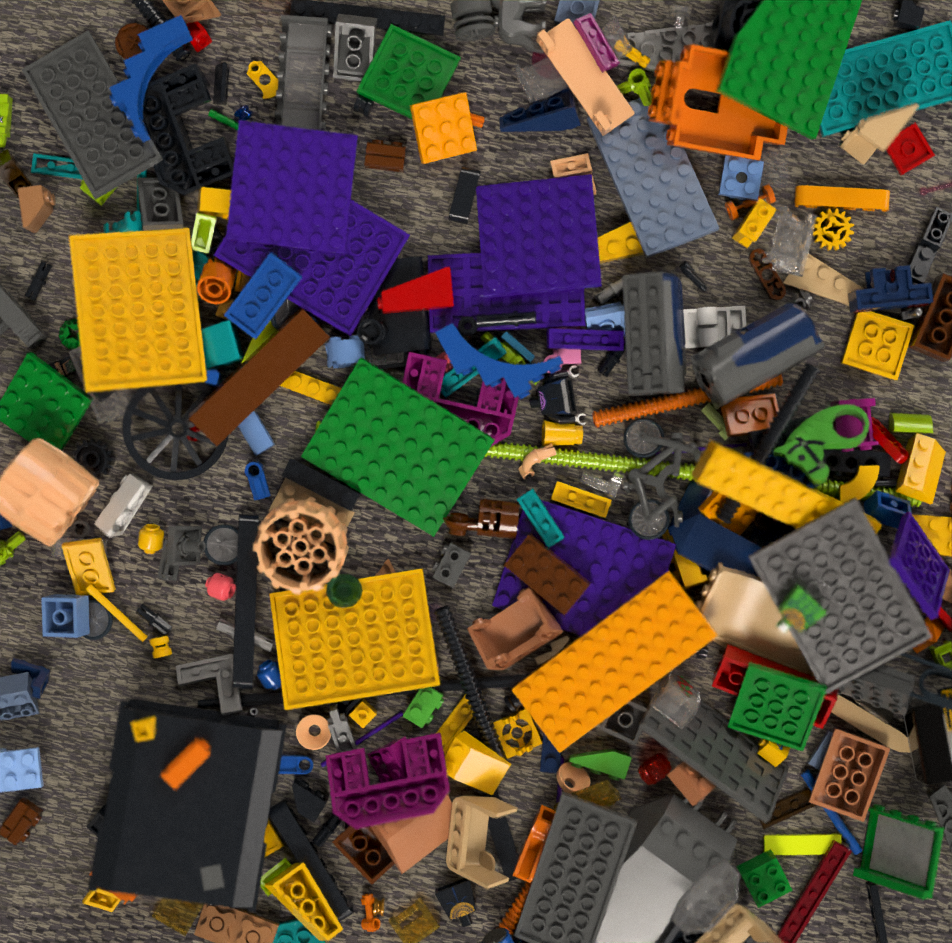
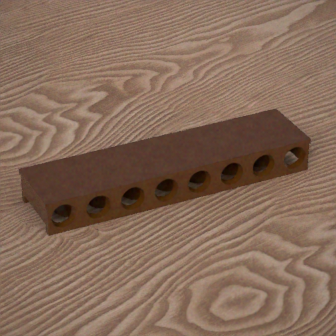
(258, 376)

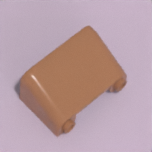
(514, 631)

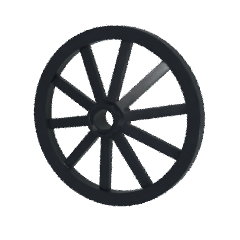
(145, 464)

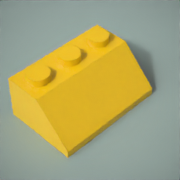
(922, 470)

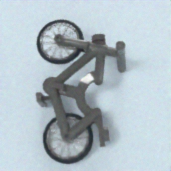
(643, 439)

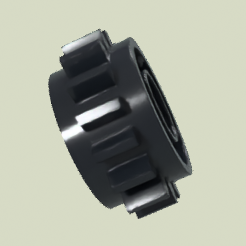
(102, 454)

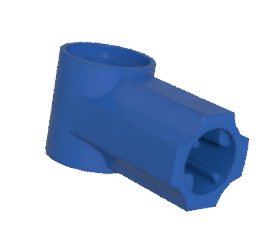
(257, 483)

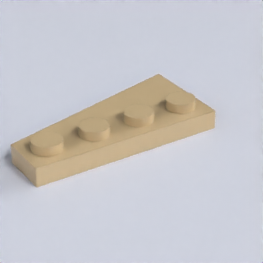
(823, 281)

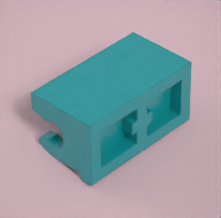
(128, 224)

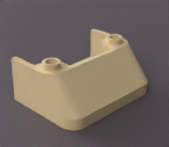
(468, 839)
(737, 927)

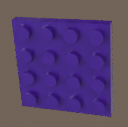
(919, 565)

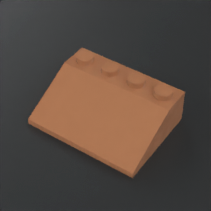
(849, 774)
(416, 837)

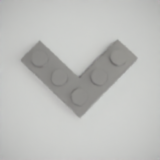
(213, 668)

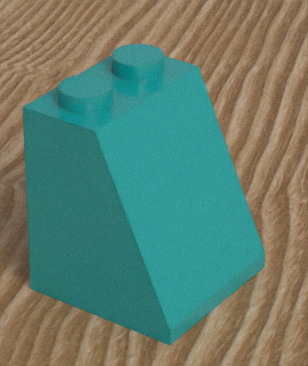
(221, 345)

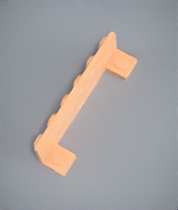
(583, 76)

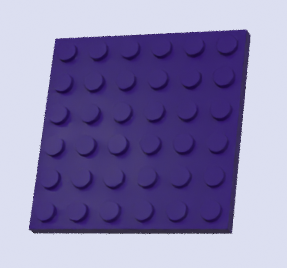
(291, 187)
(538, 236)

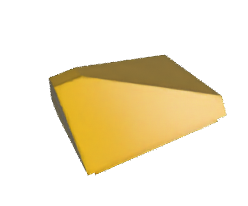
(144, 728)

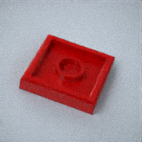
(909, 149)

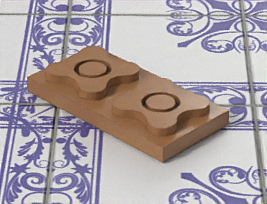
(234, 925)

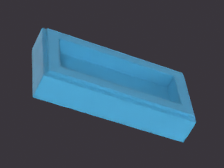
(518, 347)

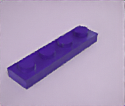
(585, 339)

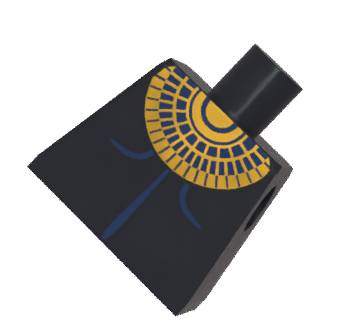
(457, 900)

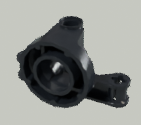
(730, 21)

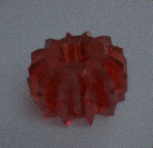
(654, 769)

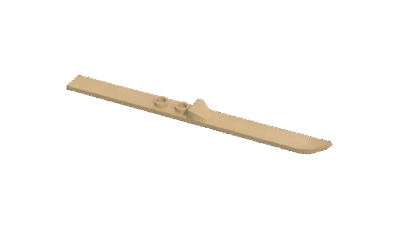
(863, 721)

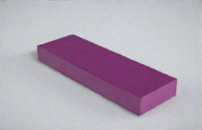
(596, 42)

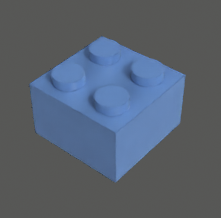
(65, 615)

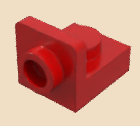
(200, 36)

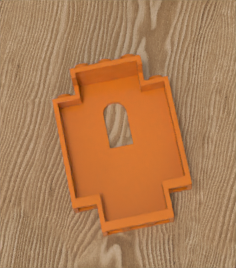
(730, 131)

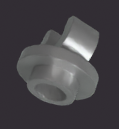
(804, 298)

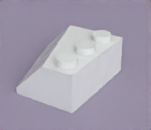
(123, 505)

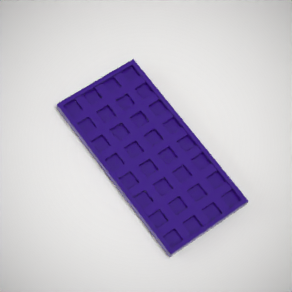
(552, 309)

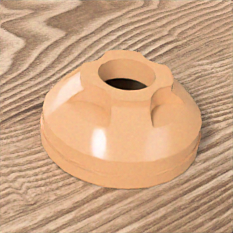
(306, 739)
(578, 777)

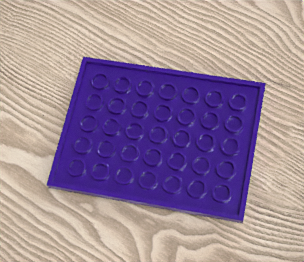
(332, 283)
(600, 551)

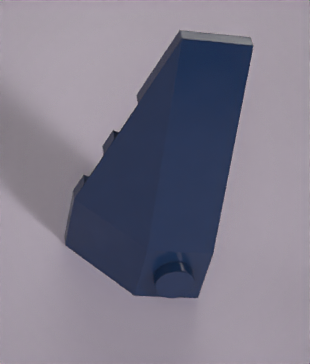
(553, 114)

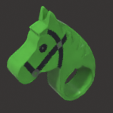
(807, 442)

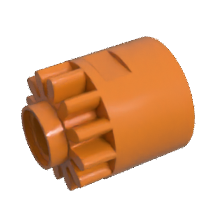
(216, 281)

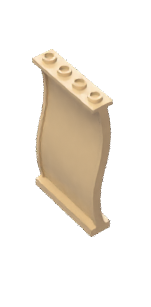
(747, 617)

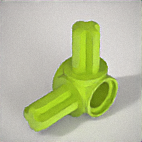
(641, 88)
(8, 546)

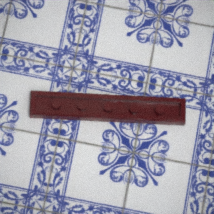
(813, 892)

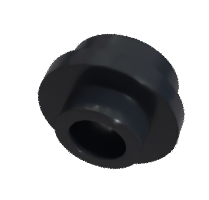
(467, 319)
(760, 524)

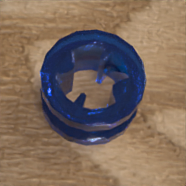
(243, 113)

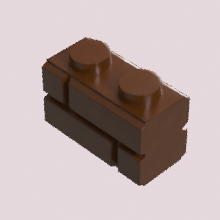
(385, 156)
(20, 821)

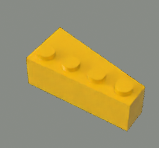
(303, 898)

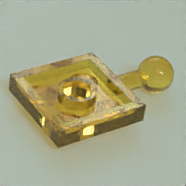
(601, 794)

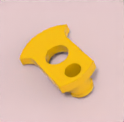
(268, 90)

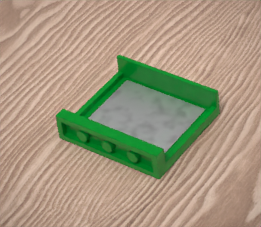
(901, 852)

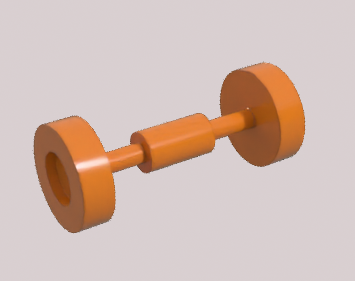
(768, 194)

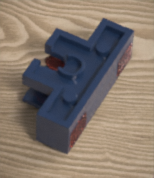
(889, 291)

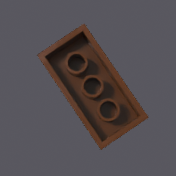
(934, 327)
(547, 574)

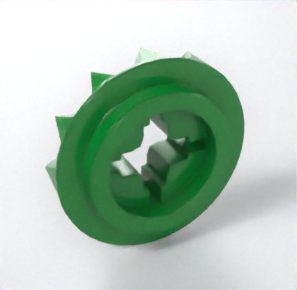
(71, 343)

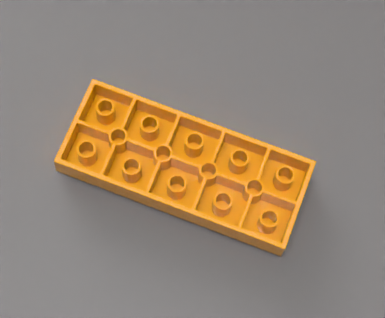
(614, 661)

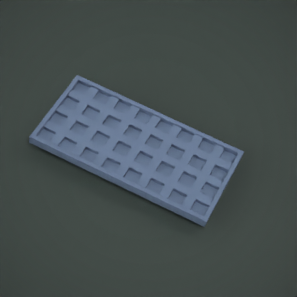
(654, 183)

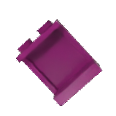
(850, 427)

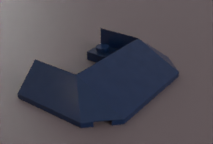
(710, 543)

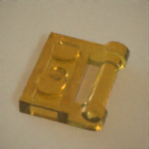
(419, 927)

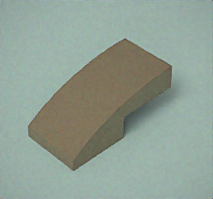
(556, 646)

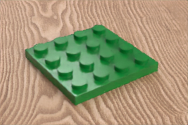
(407, 71)
(43, 403)
(777, 706)

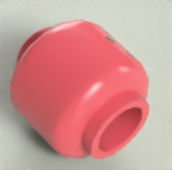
(220, 586)

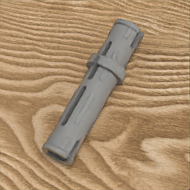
(260, 641)

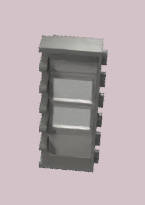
(303, 72)

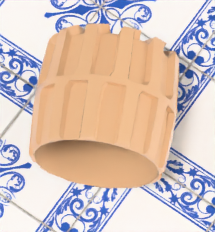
(44, 491)

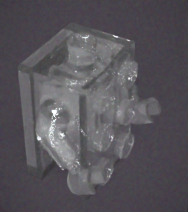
(790, 243)

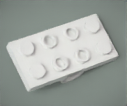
(711, 324)

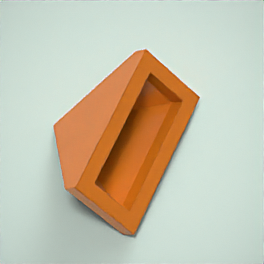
(935, 628)

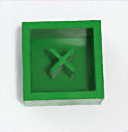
(764, 878)

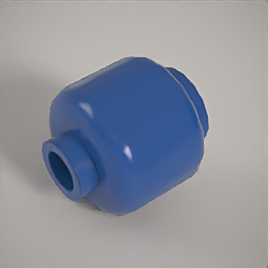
(269, 674)

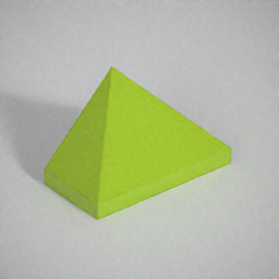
(203, 232)
(272, 873)

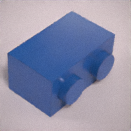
(886, 508)

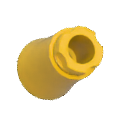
(561, 434)

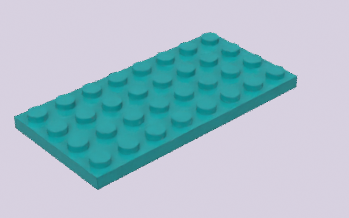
(891, 76)

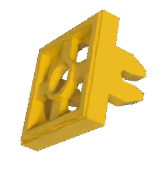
(533, 742)

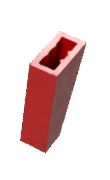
(421, 294)

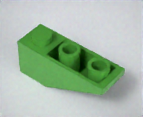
(606, 761)

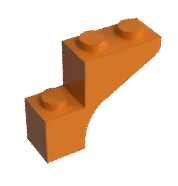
(534, 845)

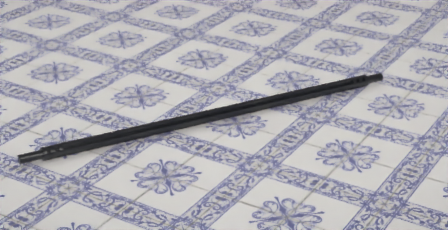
(445, 685)

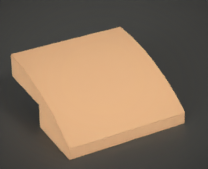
(572, 166)

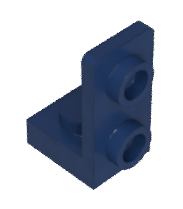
(38, 673)

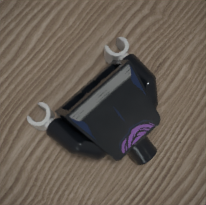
(557, 398)

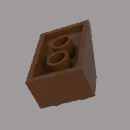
(364, 852)

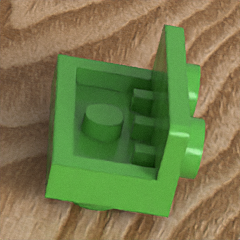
(423, 705)

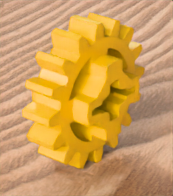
(832, 236)

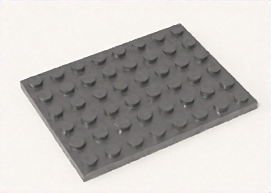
(851, 578)

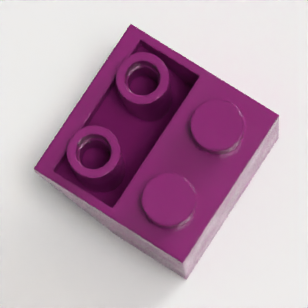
(389, 761)

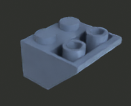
(17, 697)

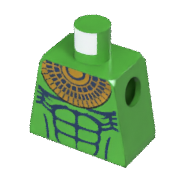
(798, 610)

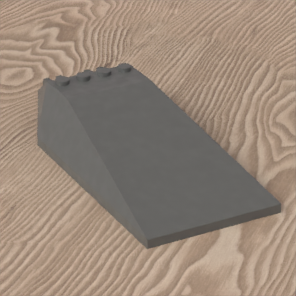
(662, 862)

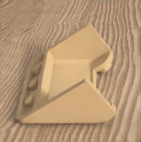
(876, 132)

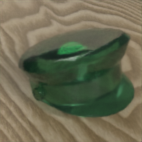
(344, 590)

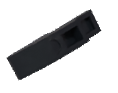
(928, 244)

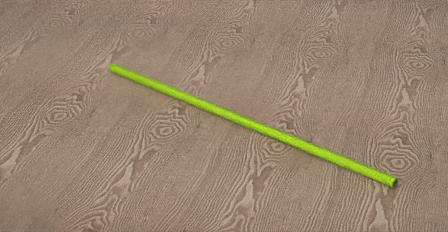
(627, 464)

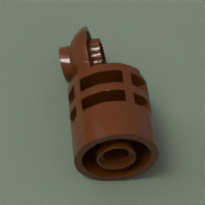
(486, 523)

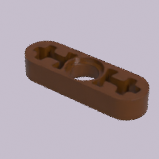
(770, 289)

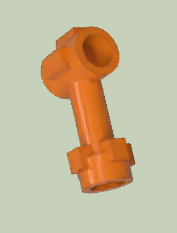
(369, 923)

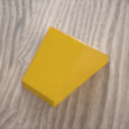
(101, 899)

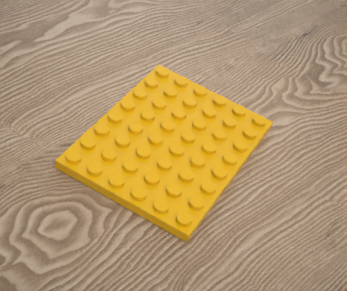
(137, 309)
(356, 650)

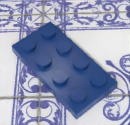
(263, 295)

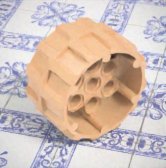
(272, 565)

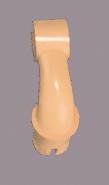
(535, 457)

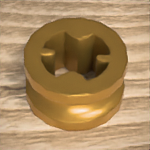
(379, 906)

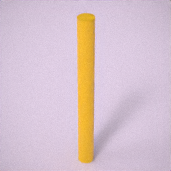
(116, 612)

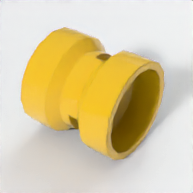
(162, 650)

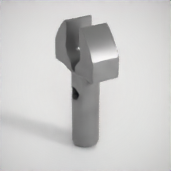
(911, 314)

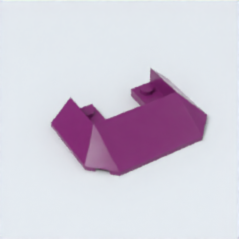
(494, 408)
(391, 801)

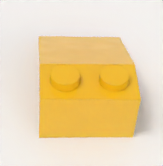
(475, 764)

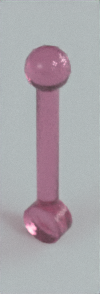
(923, 191)

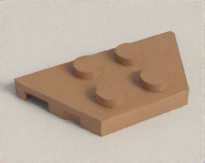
(192, 9)

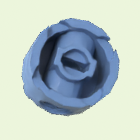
(344, 352)

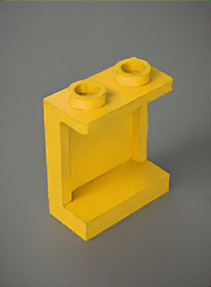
(754, 223)

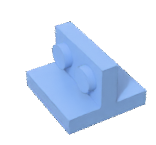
(605, 317)

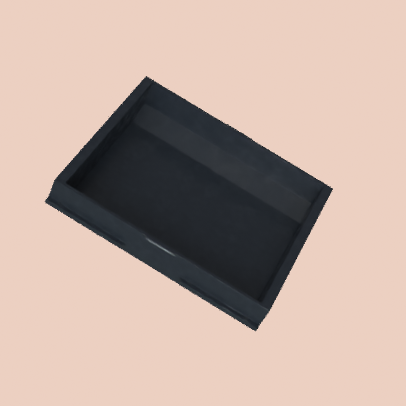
(218, 815)

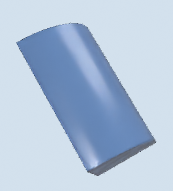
(256, 434)

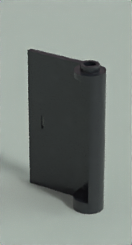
(405, 329)

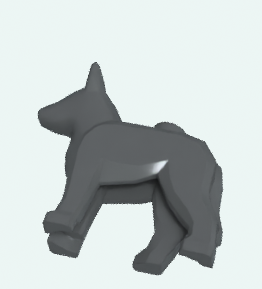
(513, 28)

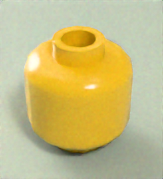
(151, 538)

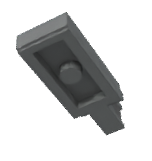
(340, 730)

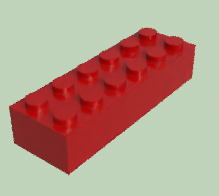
(733, 668)

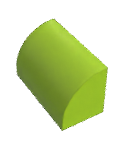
(910, 423)

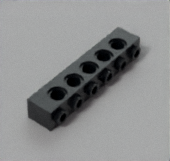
(859, 458)

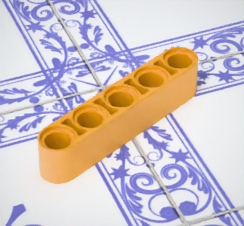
(842, 197)

